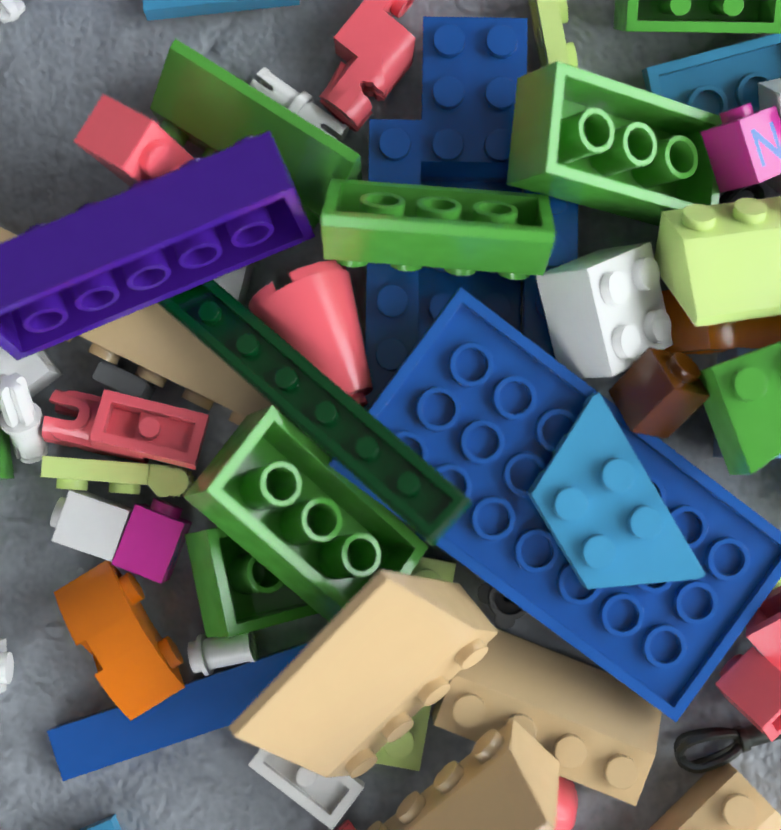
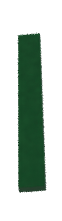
(320, 409)

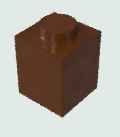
(659, 392)

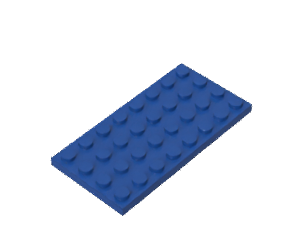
(487, 418)

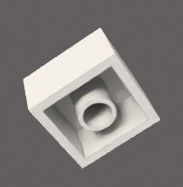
(605, 310)

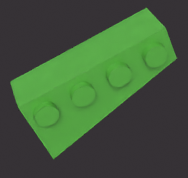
(746, 408)

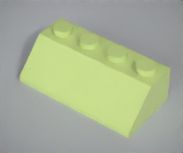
(723, 259)

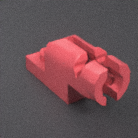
(376, 57)
(126, 427)

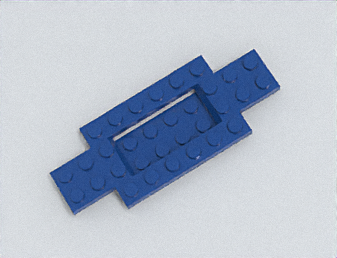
(458, 143)

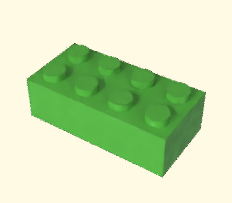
(608, 145)
(301, 515)

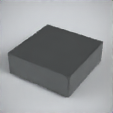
(123, 381)

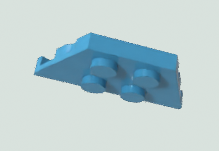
(608, 508)

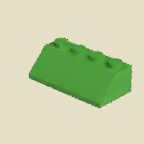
(216, 109)
(437, 228)

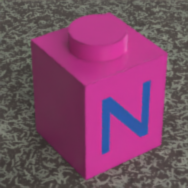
(744, 147)
(152, 540)

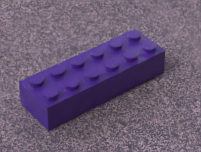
(147, 244)

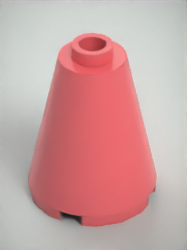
(320, 322)

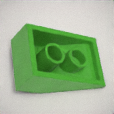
(236, 589)

